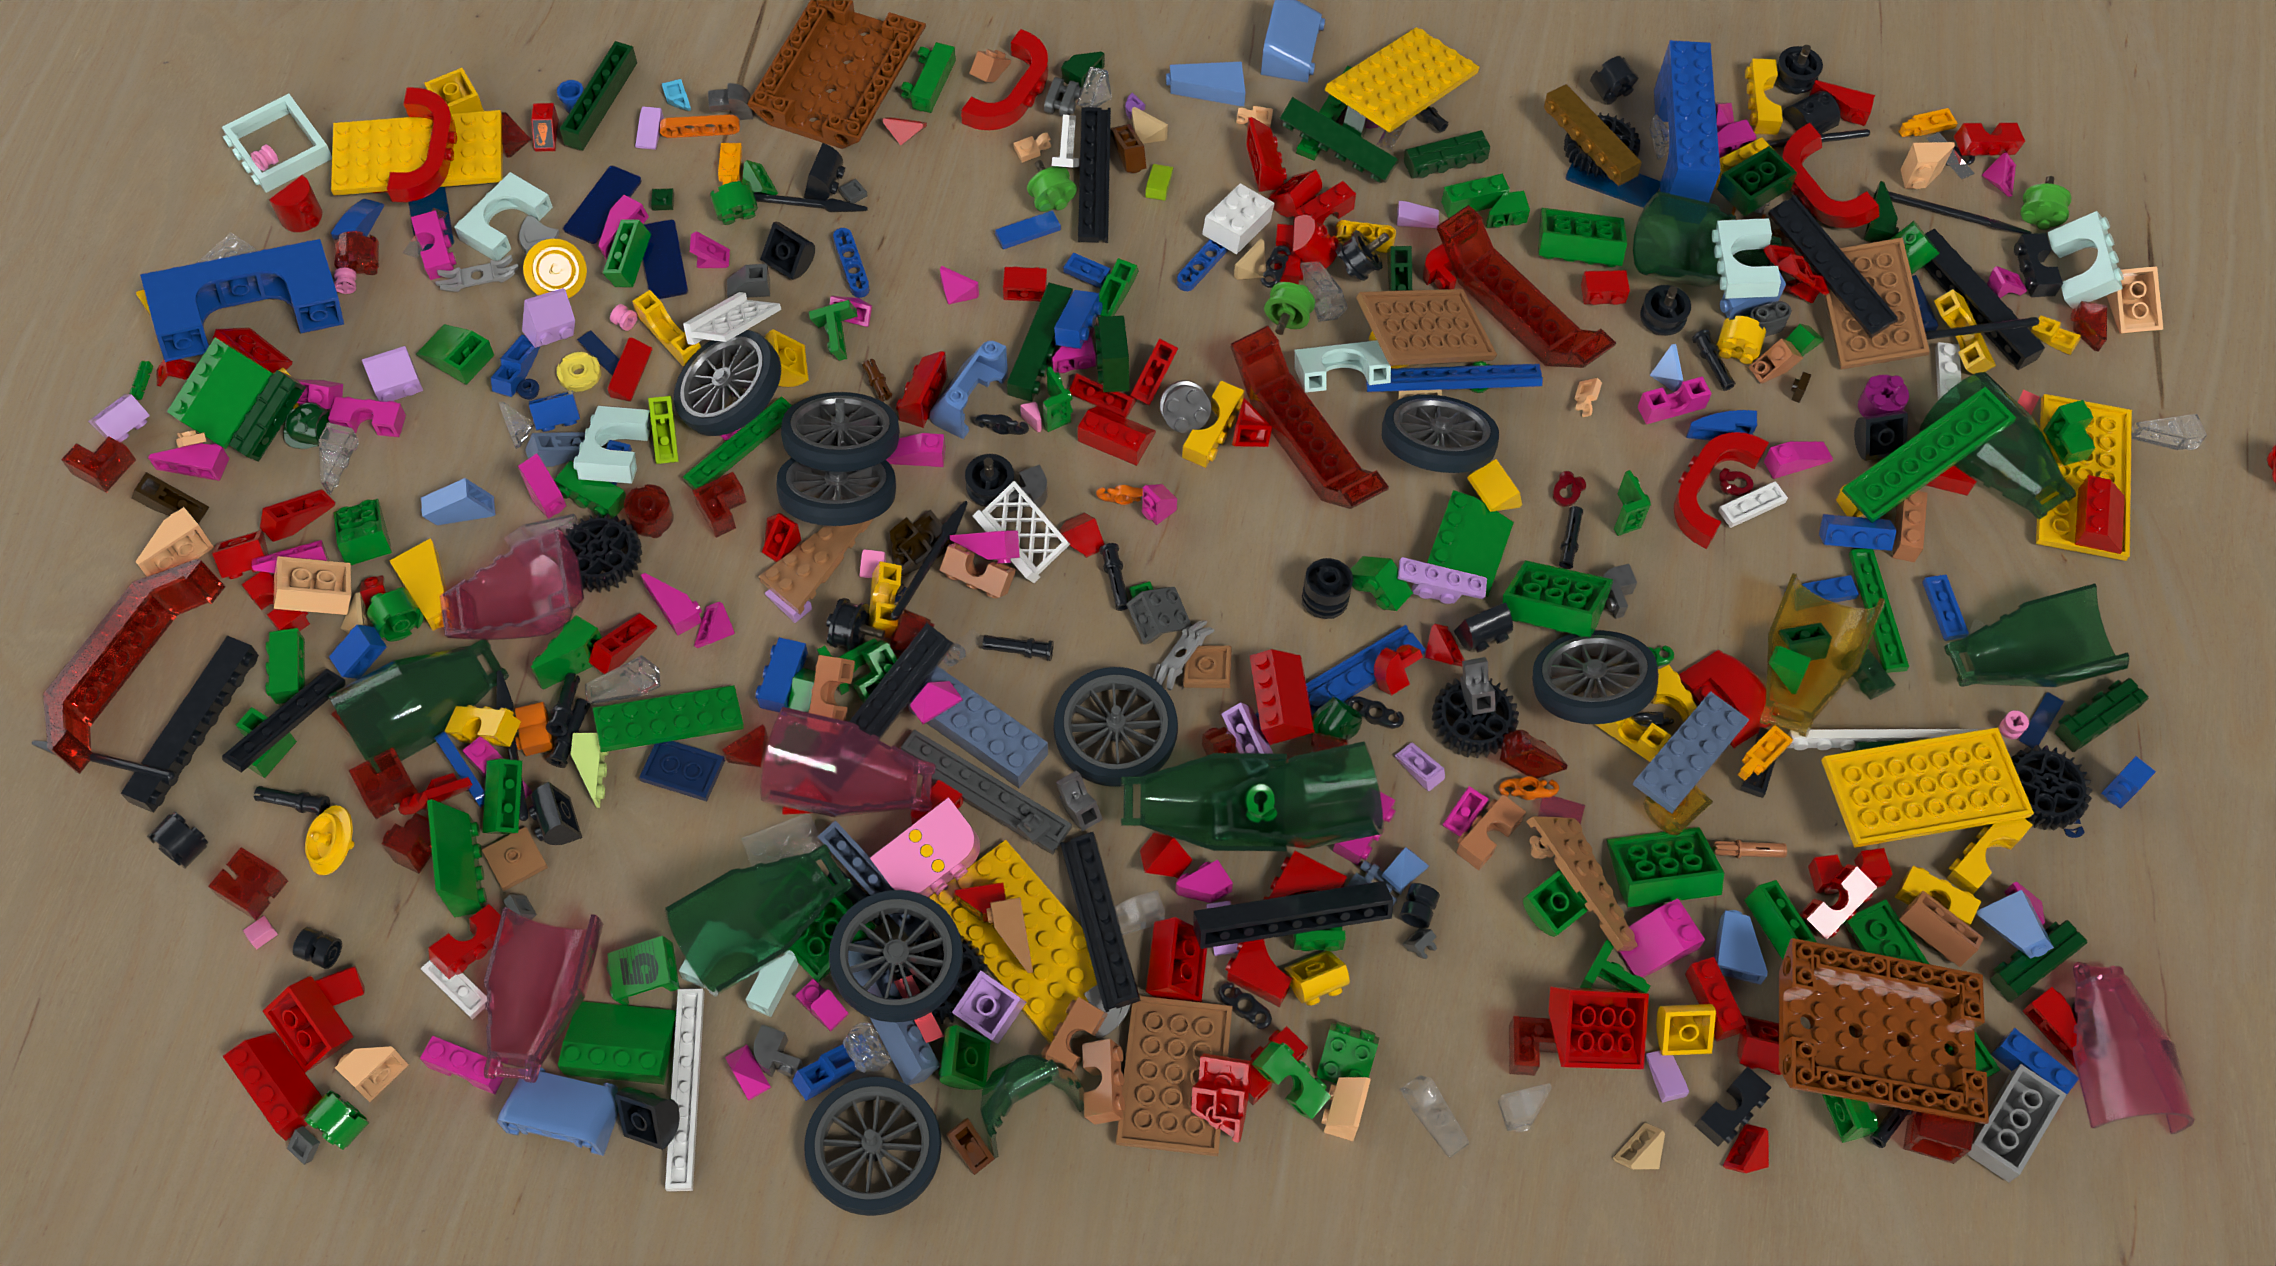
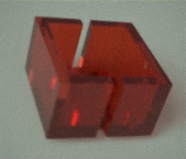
(384, 788)
(253, 885)
(1939, 1136)

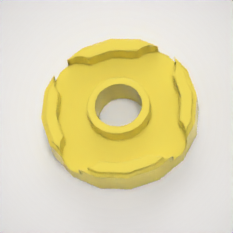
(582, 381)

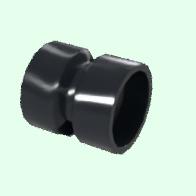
(1419, 905)
(317, 947)

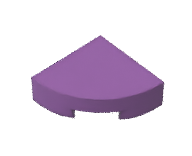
(1133, 101)

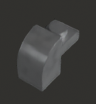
(733, 99)
(1034, 485)
(1623, 584)
(1476, 687)
(1078, 802)
(769, 1052)

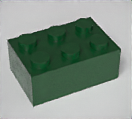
(1756, 181)
(1112, 353)

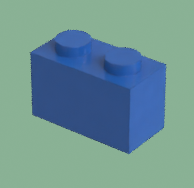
(554, 411)
(357, 651)
(2128, 782)

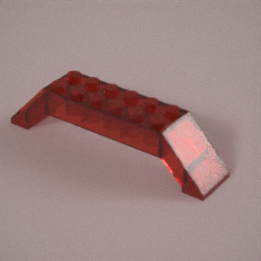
(1514, 299)
(1300, 425)
(116, 651)

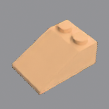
(2138, 303)
(173, 544)

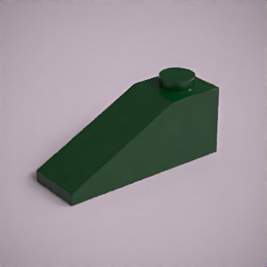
(1884, 226)
(1399, 268)

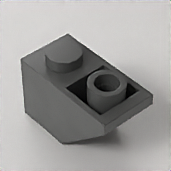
(750, 279)

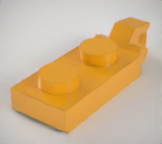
(1928, 123)
(730, 162)
(1765, 752)

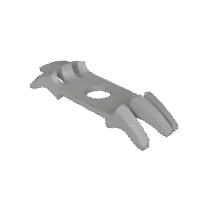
(462, 278)
(1173, 665)

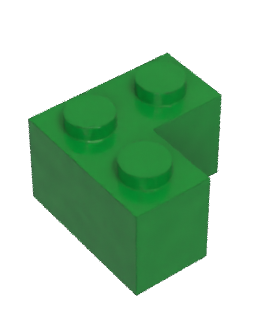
(2068, 432)
(1381, 579)
(880, 660)
(274, 755)

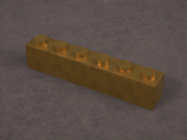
(1592, 134)

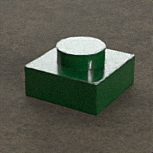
(662, 199)

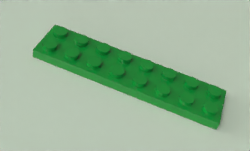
(1928, 454)
(1882, 933)

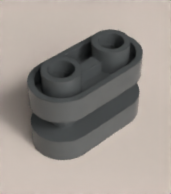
(1067, 105)
(1772, 316)

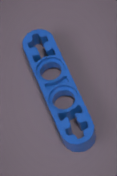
(1202, 259)
(851, 262)
(460, 766)

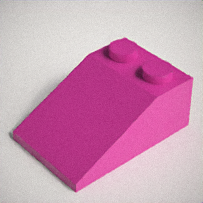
(1662, 939)

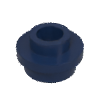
(529, 393)

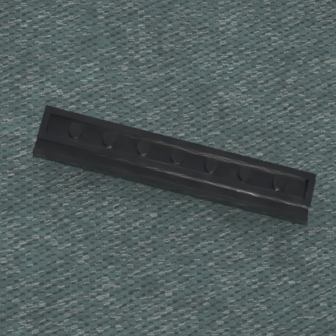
(1094, 175)
(1833, 265)
(902, 682)
(1100, 922)

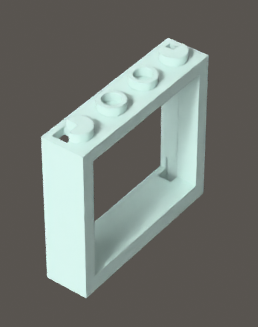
(290, 168)

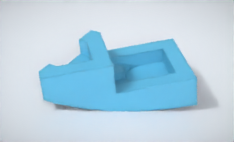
(676, 94)

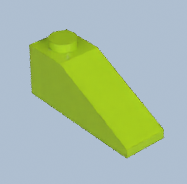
(663, 429)

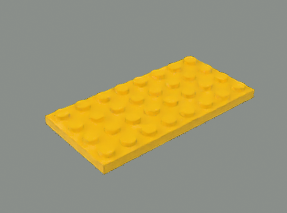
(1402, 79)
(373, 148)
(2109, 460)
(1926, 787)
(1054, 939)

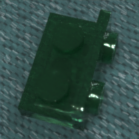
(1872, 677)

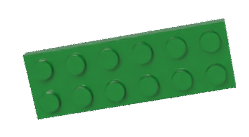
(667, 718)

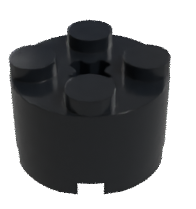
(1614, 79)
(178, 841)

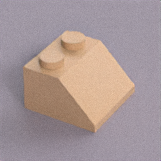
(1925, 163)
(371, 1069)
(1346, 1107)

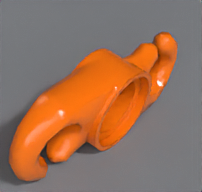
(1121, 494)
(1538, 792)

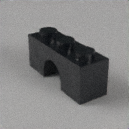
(2039, 279)
(1720, 1123)

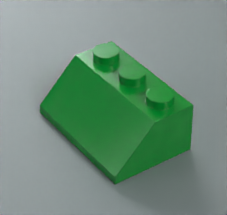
(1851, 1117)

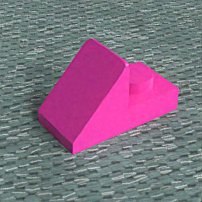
(709, 252)
(2004, 281)
(822, 1004)

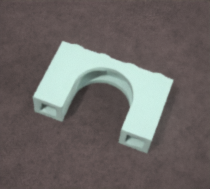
(507, 194)
(2104, 275)
(1736, 278)
(1366, 357)
(611, 424)
(768, 986)

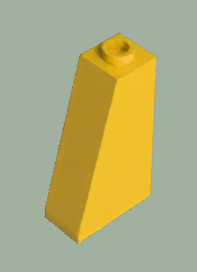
(424, 579)

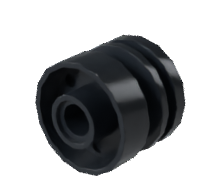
(1327, 588)

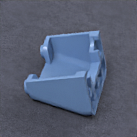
(1291, 41)
(982, 367)
(562, 1110)

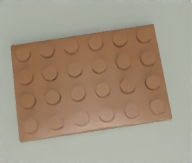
(1889, 273)
(1426, 326)
(1162, 1069)

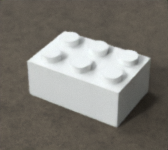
(1238, 218)

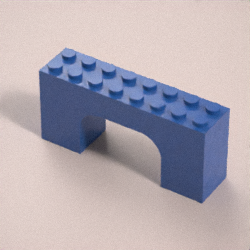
(1687, 102)
(187, 294)

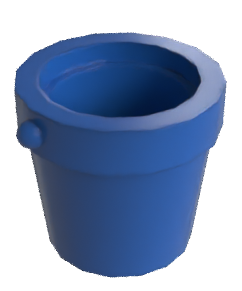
(569, 93)

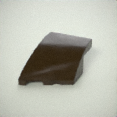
(915, 541)

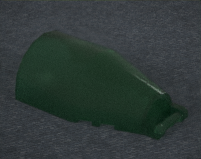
(1677, 243)
(2013, 460)
(2040, 644)
(413, 698)
(1317, 797)
(1179, 798)
(752, 916)
(1018, 1079)

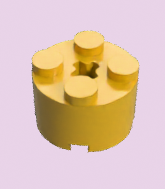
(1741, 339)

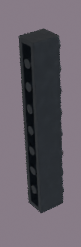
(1985, 306)
(192, 722)
(1292, 914)

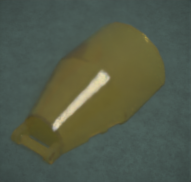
(1825, 677)

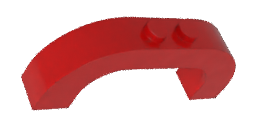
(1004, 113)
(432, 174)
(1828, 211)
(1726, 447)

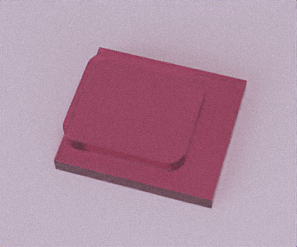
(1560, 807)

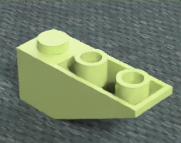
(590, 763)

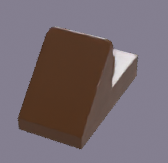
(970, 1146)

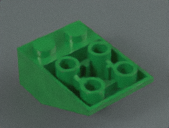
(457, 352)
(361, 532)
(566, 653)

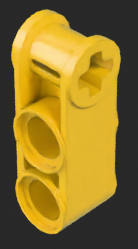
(1371, 231)

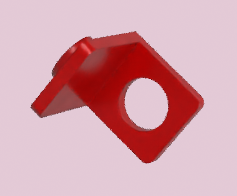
(176, 368)
(371, 587)

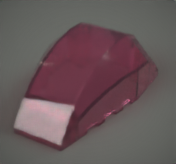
(519, 594)

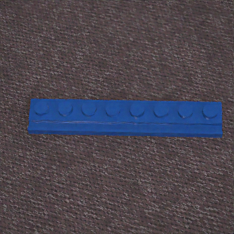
(1461, 378)
(1356, 672)

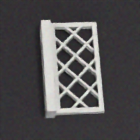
(1067, 144)
(728, 319)
(1024, 563)

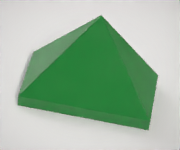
(758, 178)

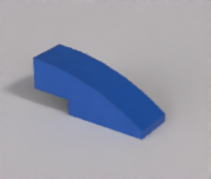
(359, 218)
(514, 366)
(1721, 423)
(824, 1073)

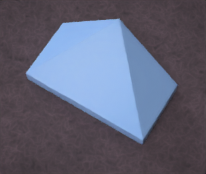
(1669, 370)

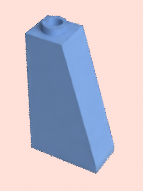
(1208, 81)

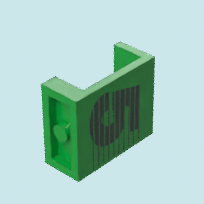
(642, 969)

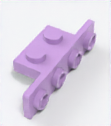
(1440, 582)

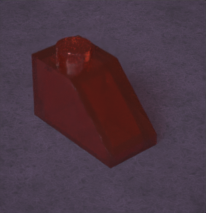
(2091, 323)
(1218, 741)

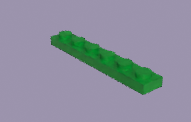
(1332, 109)
(738, 445)
(1871, 589)

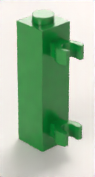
(932, 78)

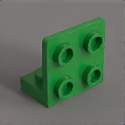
(1057, 407)
(1634, 505)

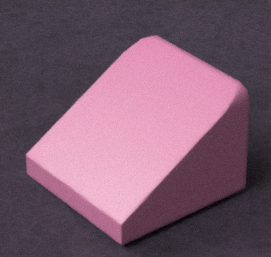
(1031, 414)
(870, 561)
(260, 932)

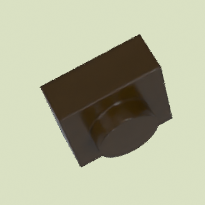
(1799, 387)

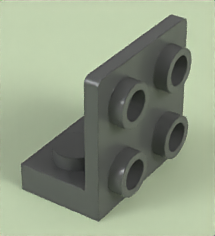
(1158, 613)

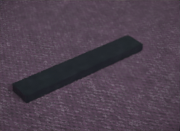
(283, 720)

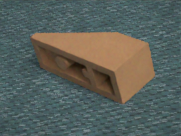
(1010, 924)

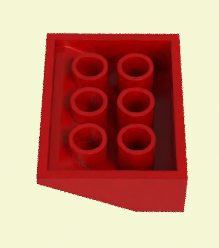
(1599, 1027)

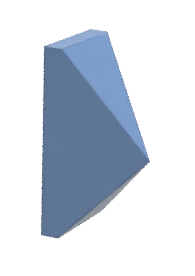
(1404, 869)

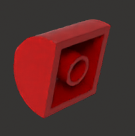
(1296, 192)
(297, 206)
(1313, 241)

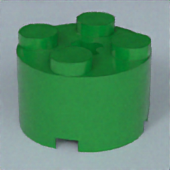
(734, 202)
(394, 614)
(336, 1120)

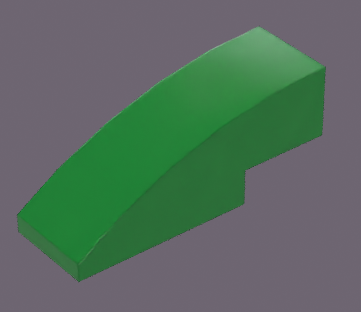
(1117, 286)

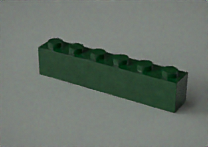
(598, 95)
(1339, 140)
(1038, 344)

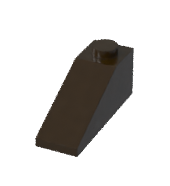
(166, 498)

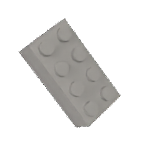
(2015, 1123)

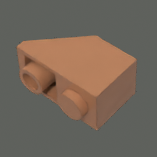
(989, 65)
(1775, 361)

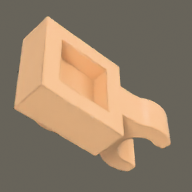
(1259, 113)
(1030, 148)
(1586, 392)
(189, 438)

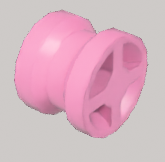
(264, 157)
(345, 280)
(623, 317)
(2007, 725)

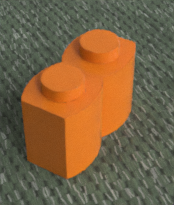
(532, 730)

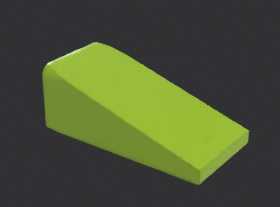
(1159, 182)

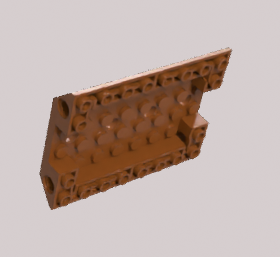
(814, 63)
(1881, 1000)

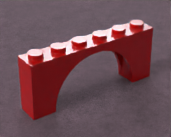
(1253, 966)

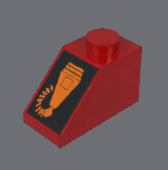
(544, 126)
(978, 898)

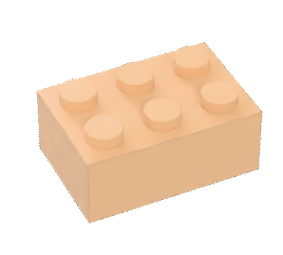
(312, 585)

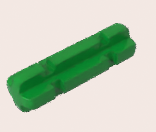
(141, 379)

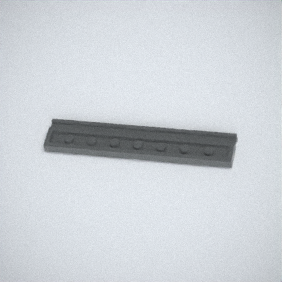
(984, 790)

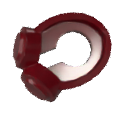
(1578, 485)
(1727, 488)

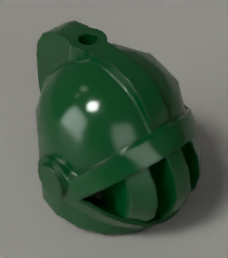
(305, 425)
(1337, 719)

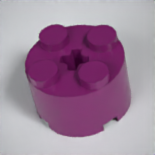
(1883, 395)

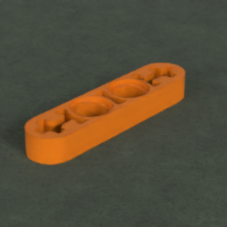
(670, 129)

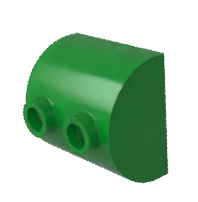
(1917, 246)
(1554, 904)
(964, 1059)

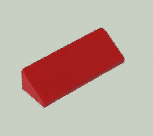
(629, 370)
(1093, 393)
(342, 986)

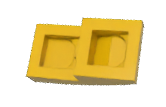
(2051, 333)

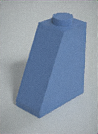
(1743, 306)
(457, 503)
(2017, 923)
(1738, 948)

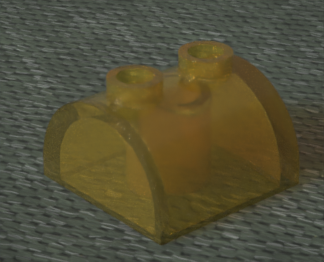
(1690, 808)

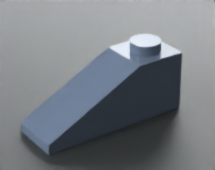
(555, 447)

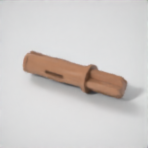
(1749, 849)

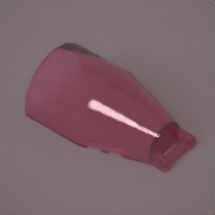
(839, 769)
(533, 990)
(2124, 1053)

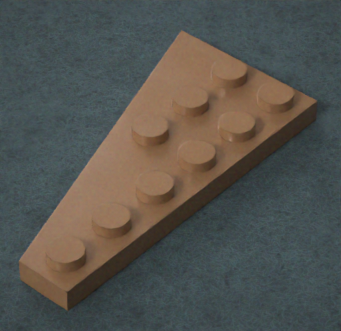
(810, 564)
(1585, 875)

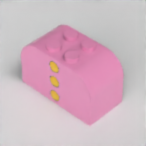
(930, 852)

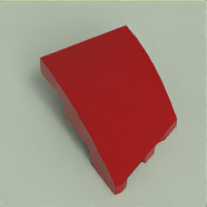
(1795, 266)
(438, 790)
(1222, 1093)

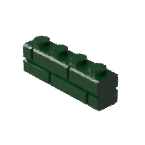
(1446, 154)
(267, 415)
(2101, 714)
(2026, 972)

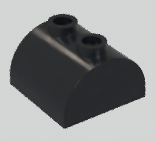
(1818, 109)
(824, 174)
(787, 251)
(1880, 434)
(1485, 627)
(555, 815)
(647, 1117)

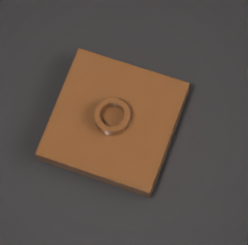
(1208, 667)
(514, 858)

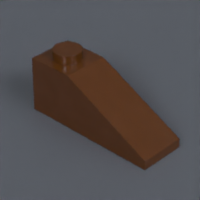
(1129, 148)

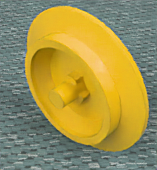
(554, 266)
(329, 840)

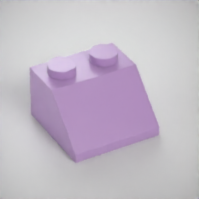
(548, 318)
(392, 375)
(120, 418)
(989, 1007)

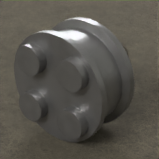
(1185, 406)

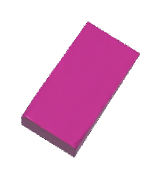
(1466, 811)

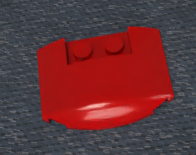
(1733, 684)

